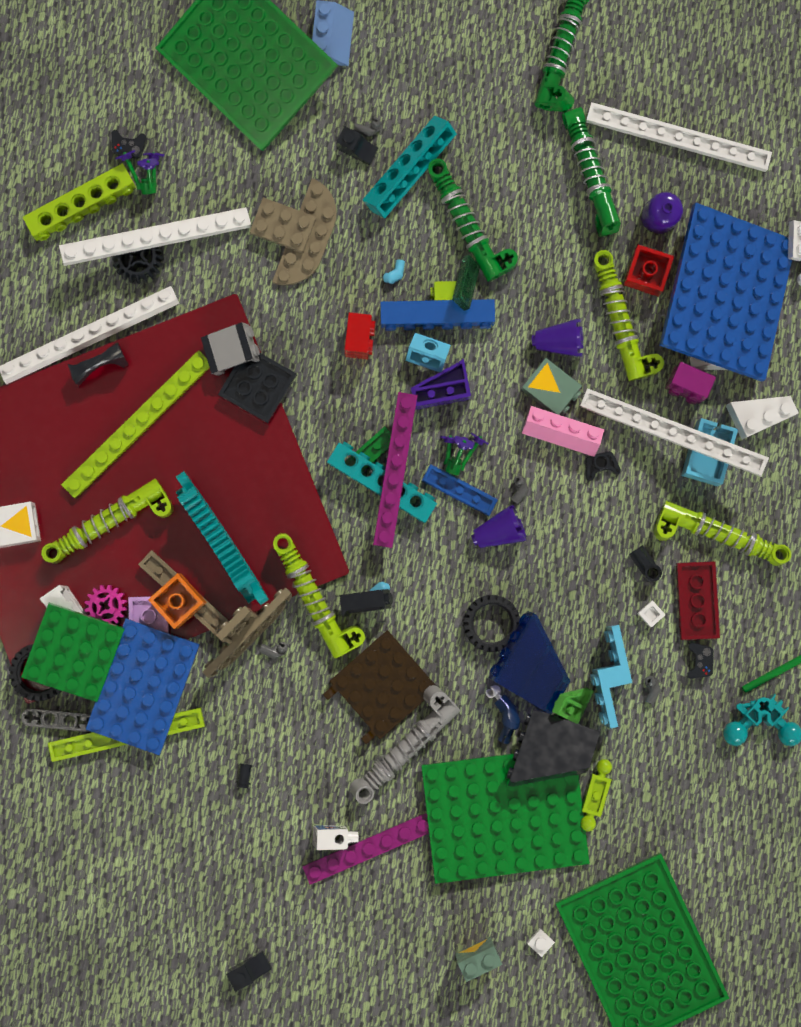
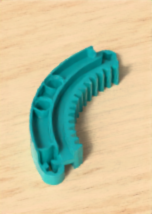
(219, 541)

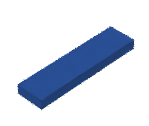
(459, 490)

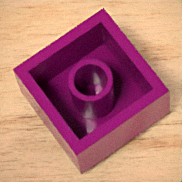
(689, 383)

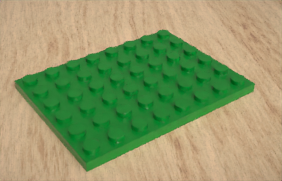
(247, 62)
(496, 829)
(642, 947)

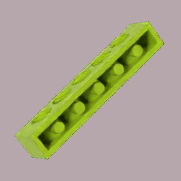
(68, 201)

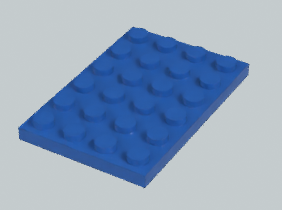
(143, 687)

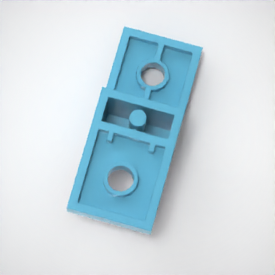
(611, 676)

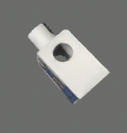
(325, 836)

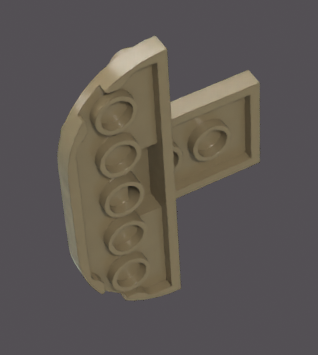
(300, 232)
(244, 630)

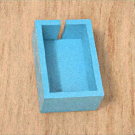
(703, 467)

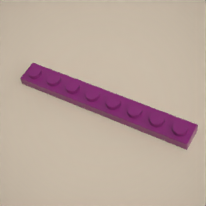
(395, 470)
(366, 849)

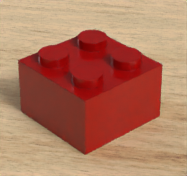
(648, 270)
(358, 335)

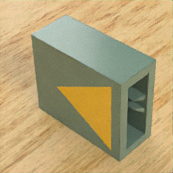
(552, 388)
(478, 959)

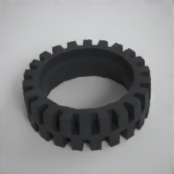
(469, 616)
(20, 686)

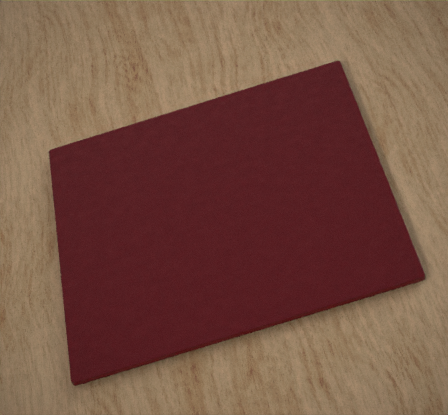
(237, 462)

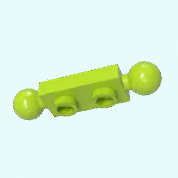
(596, 795)

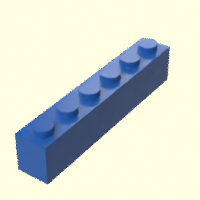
(436, 314)

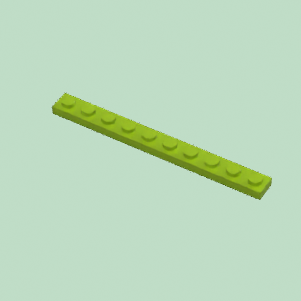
(136, 425)

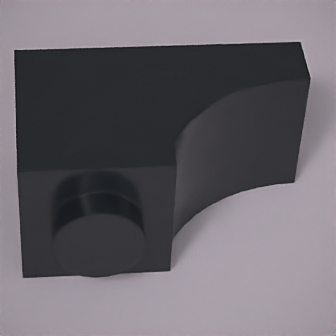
(356, 146)
(248, 971)

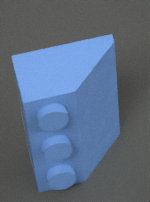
(333, 30)

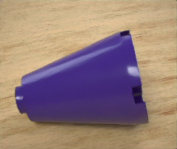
(560, 338)
(500, 529)

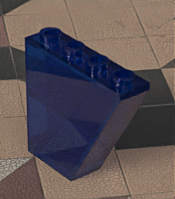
(531, 665)

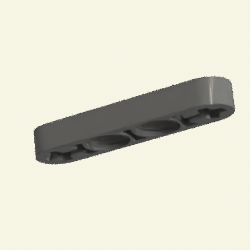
(59, 719)

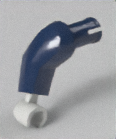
(509, 713)

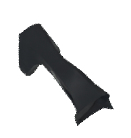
(112, 355)

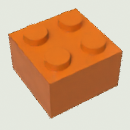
(177, 601)

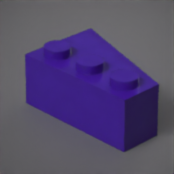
(443, 388)

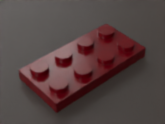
(697, 600)

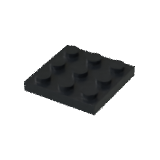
(258, 386)

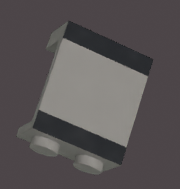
(230, 347)

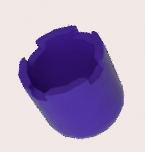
(662, 213)

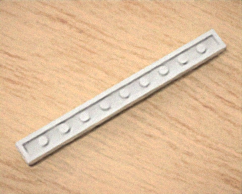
(678, 137)
(154, 236)
(88, 335)
(674, 432)

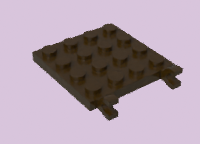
(381, 685)

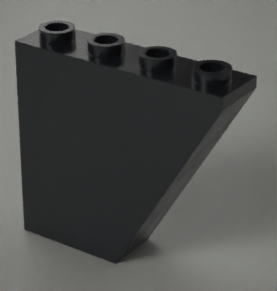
(551, 749)

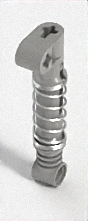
(408, 746)

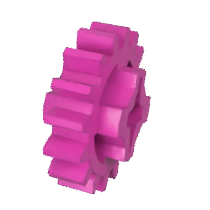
(111, 598)

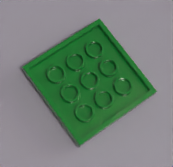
(72, 652)

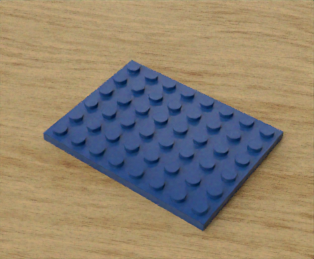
(727, 293)

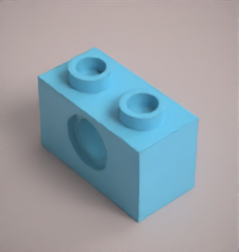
(428, 352)

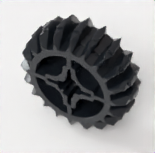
(133, 265)

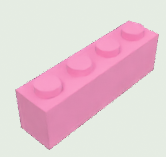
(563, 431)

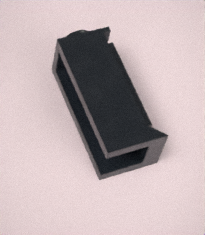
(365, 601)

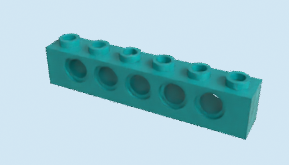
(409, 166)
(337, 461)

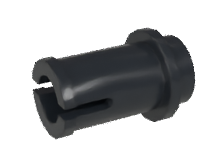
(244, 776)

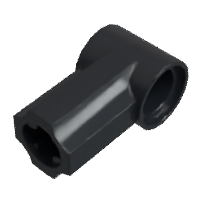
(644, 563)

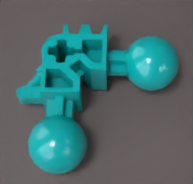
(736, 732)

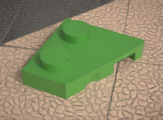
(572, 704)

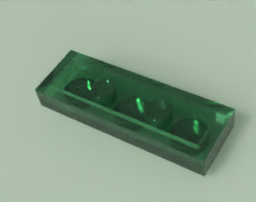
(466, 282)

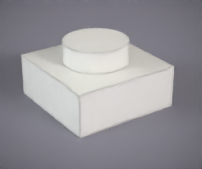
(651, 614)
(540, 942)

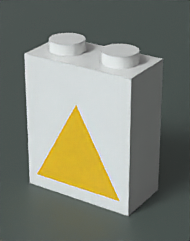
(18, 524)

